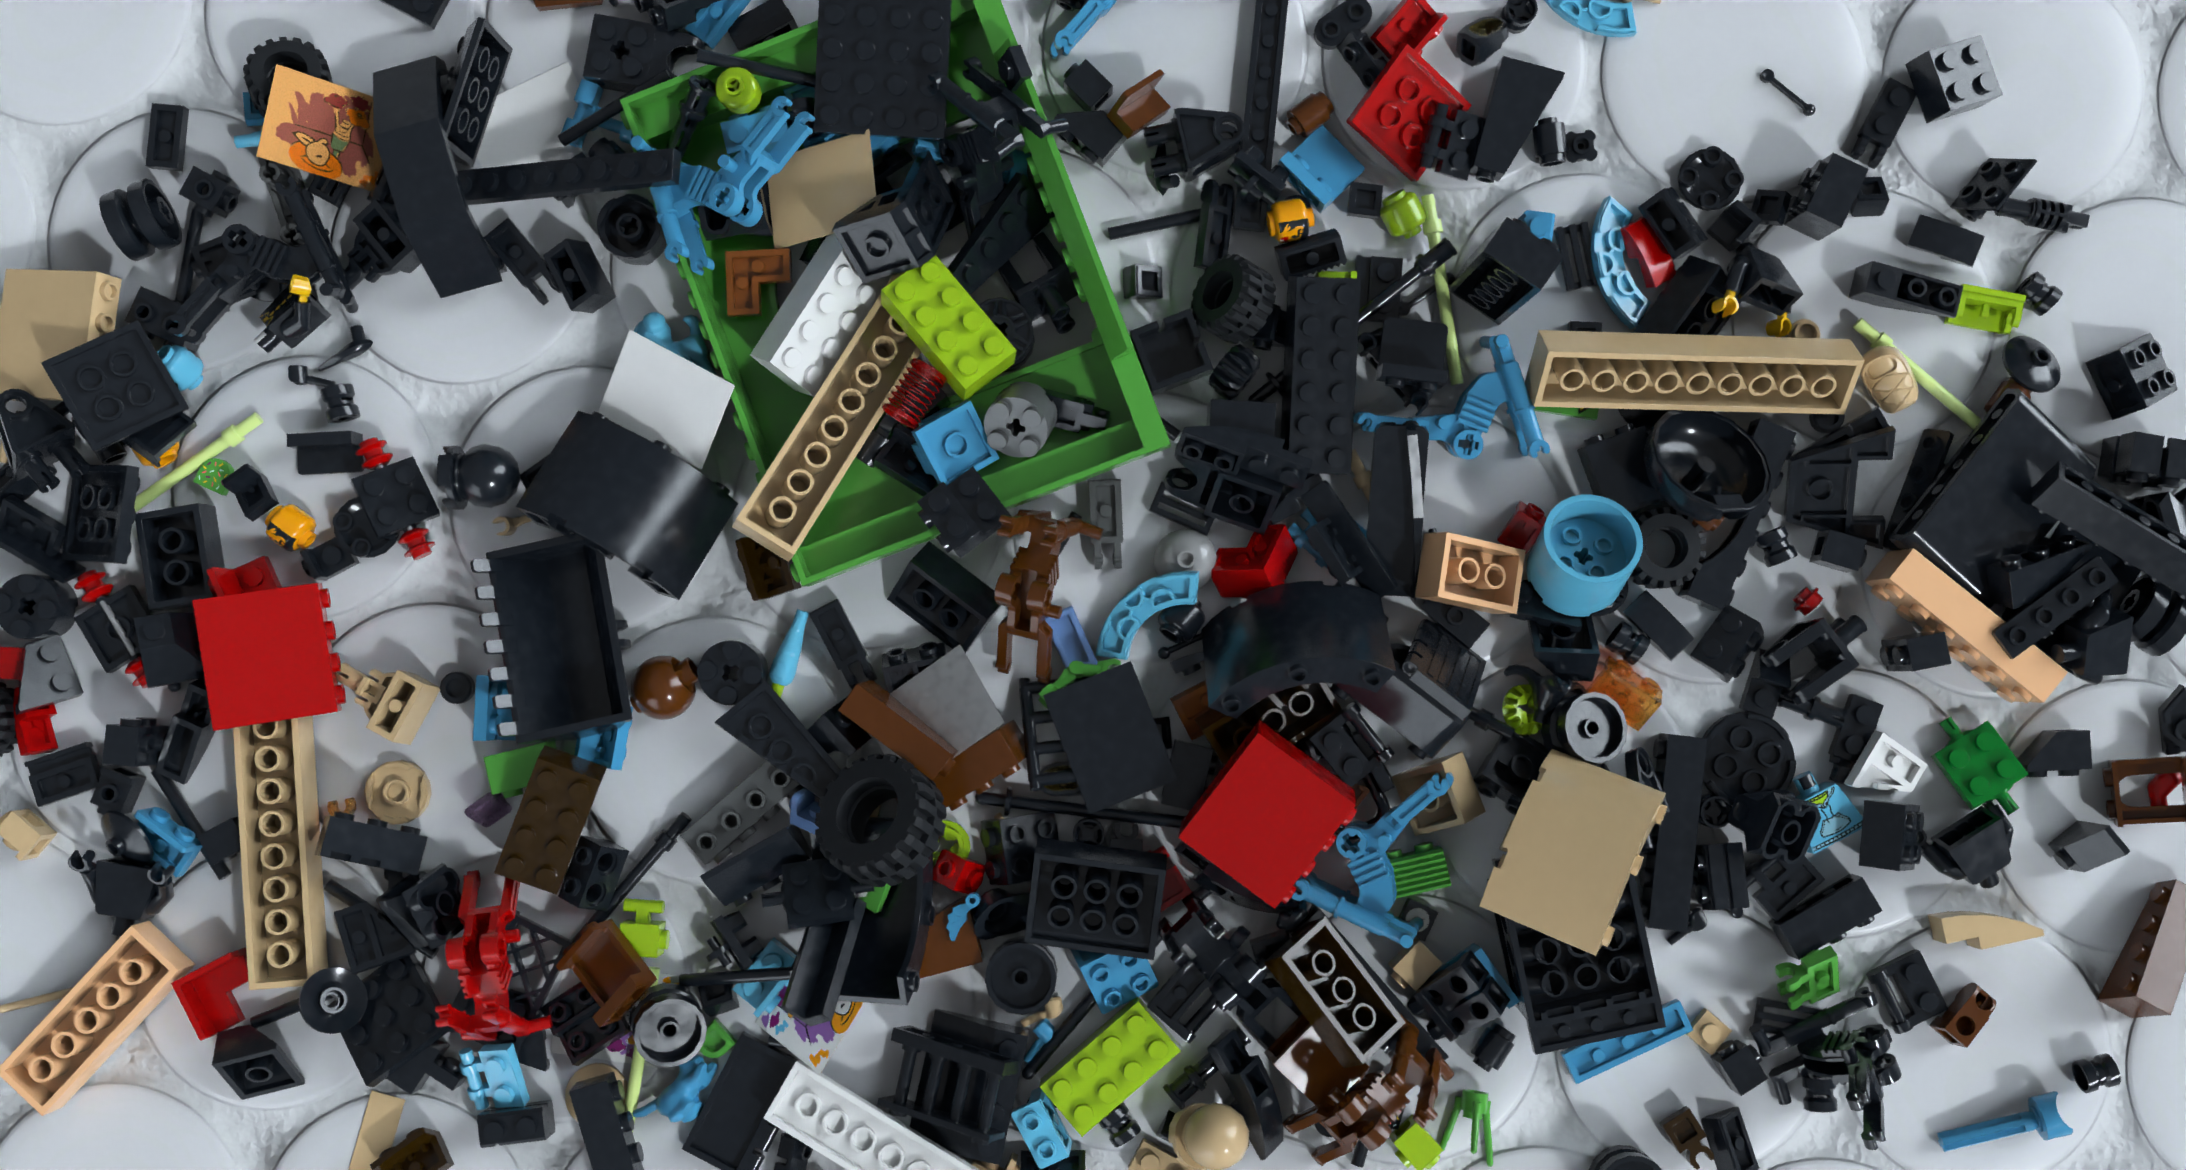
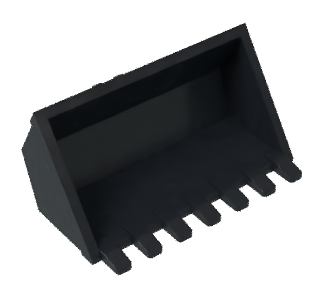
(554, 640)

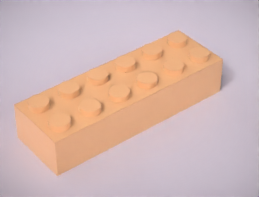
(1942, 605)
(95, 1017)

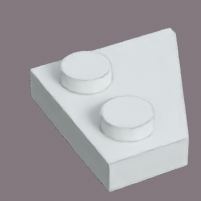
(1886, 766)

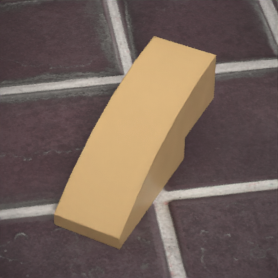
(1980, 929)

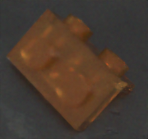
(1633, 693)

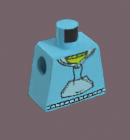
(1837, 812)

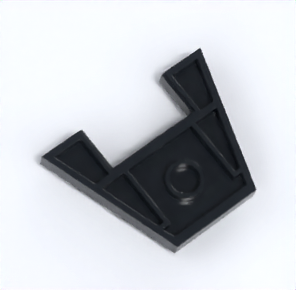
(1824, 486)

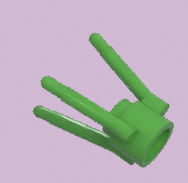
(1474, 1106)

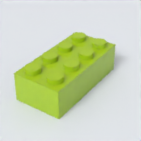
(948, 327)
(1109, 1065)

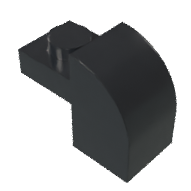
(429, 1063)

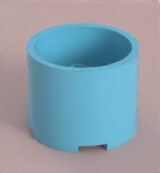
(1584, 554)

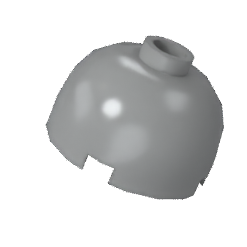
(1185, 552)

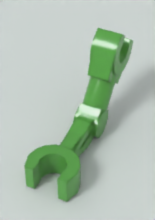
(1076, 670)

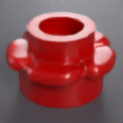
(1807, 600)

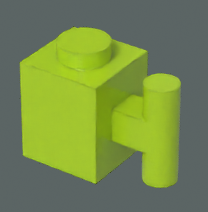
(644, 934)

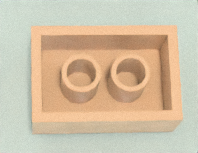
(1470, 573)

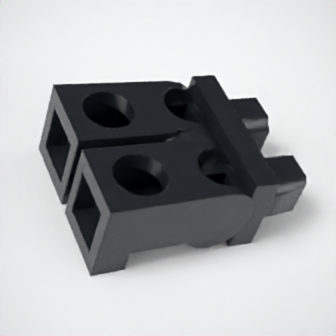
(1459, 999)

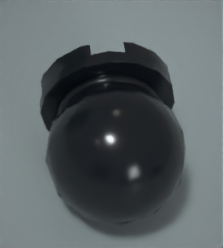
(481, 475)

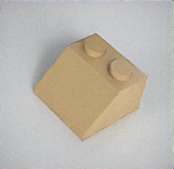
(1452, 809)

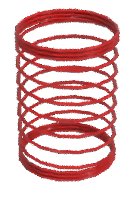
(899, 414)

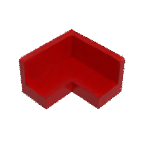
(1257, 566)
(209, 996)

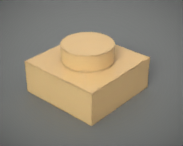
(1708, 1031)

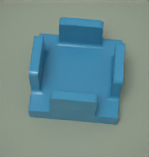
(952, 443)

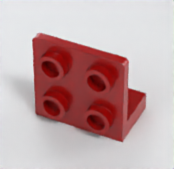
(250, 577)

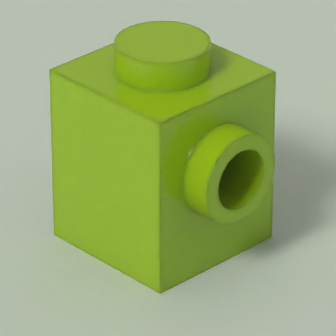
(1415, 1145)

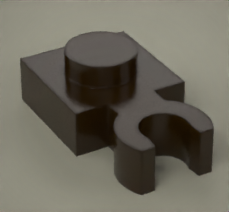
(1685, 1134)

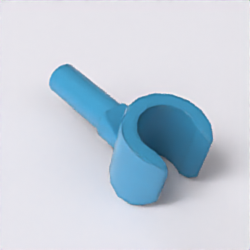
(1044, 1032)

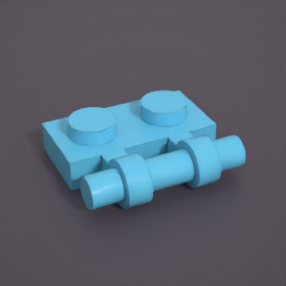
(503, 1076)

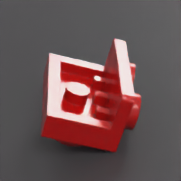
(1409, 23)

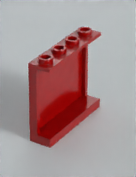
(268, 655)

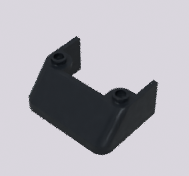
(1408, 711)

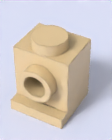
(25, 833)

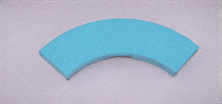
(1597, 16)
(1609, 267)
(1139, 605)

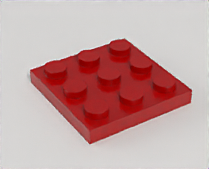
(1398, 109)

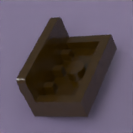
(765, 571)
(419, 1151)

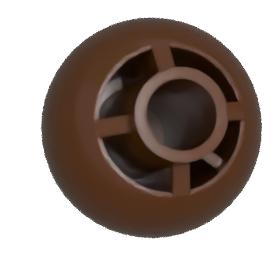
(664, 687)

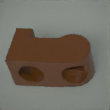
(1965, 1015)

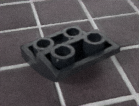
(576, 1028)

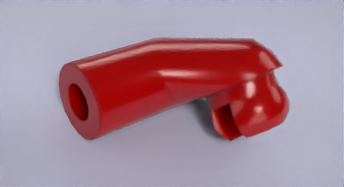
(2161, 787)

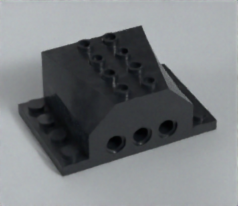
(1580, 996)

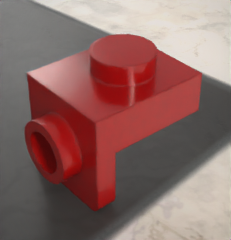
(958, 872)

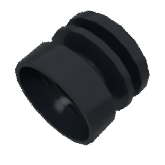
(1018, 326)

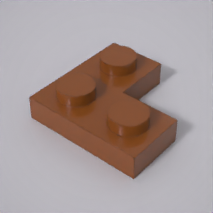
(747, 272)

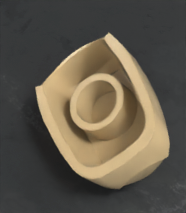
(1889, 379)

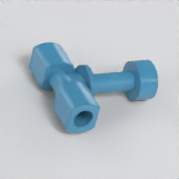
(588, 98)

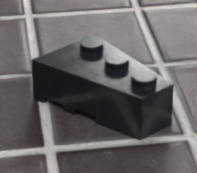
(371, 843)

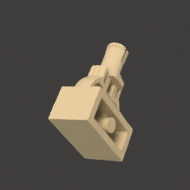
(394, 703)

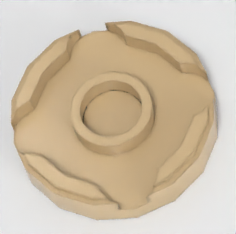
(397, 792)

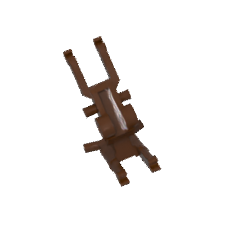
(1031, 583)
(1377, 1100)

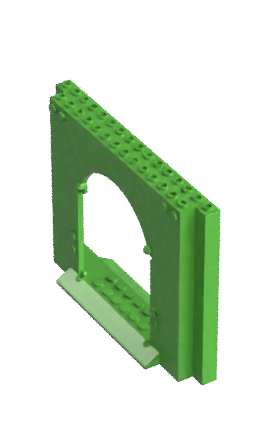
(869, 509)

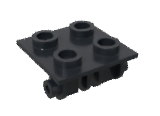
(1992, 186)

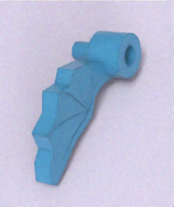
(959, 914)

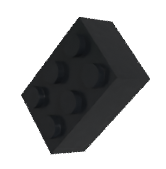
(176, 552)

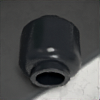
(1181, 622)

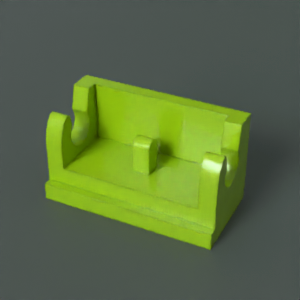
(1988, 310)

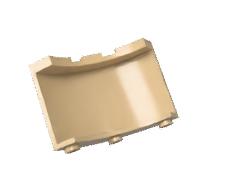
(1573, 851)

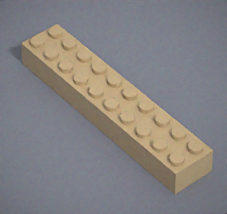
(1692, 372)
(828, 434)
(277, 852)

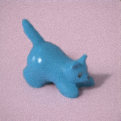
(681, 1098)

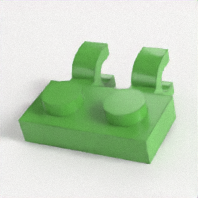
(1812, 979)

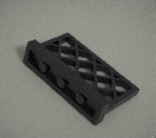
(550, 976)

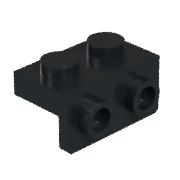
(902, 464)
(1729, 643)

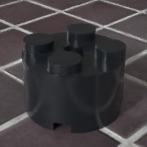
(618, 217)
(36, 607)
(714, 671)

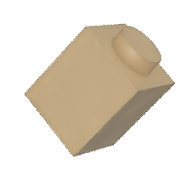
(1414, 965)

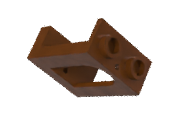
(2127, 814)

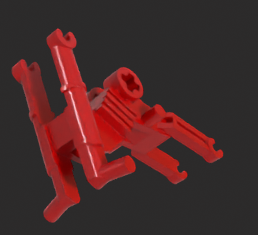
(485, 967)

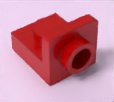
(1523, 527)

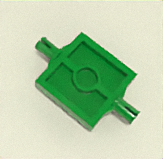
(1979, 765)

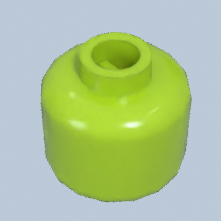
(738, 90)
(1402, 214)

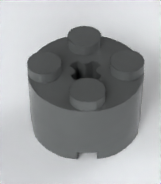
(1020, 420)

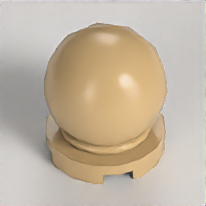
(1208, 1136)

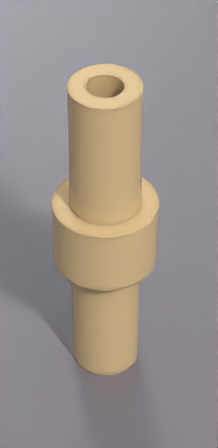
(1362, 477)

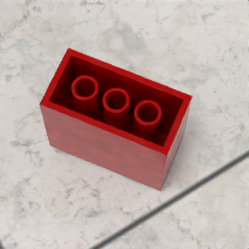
(1268, 815)

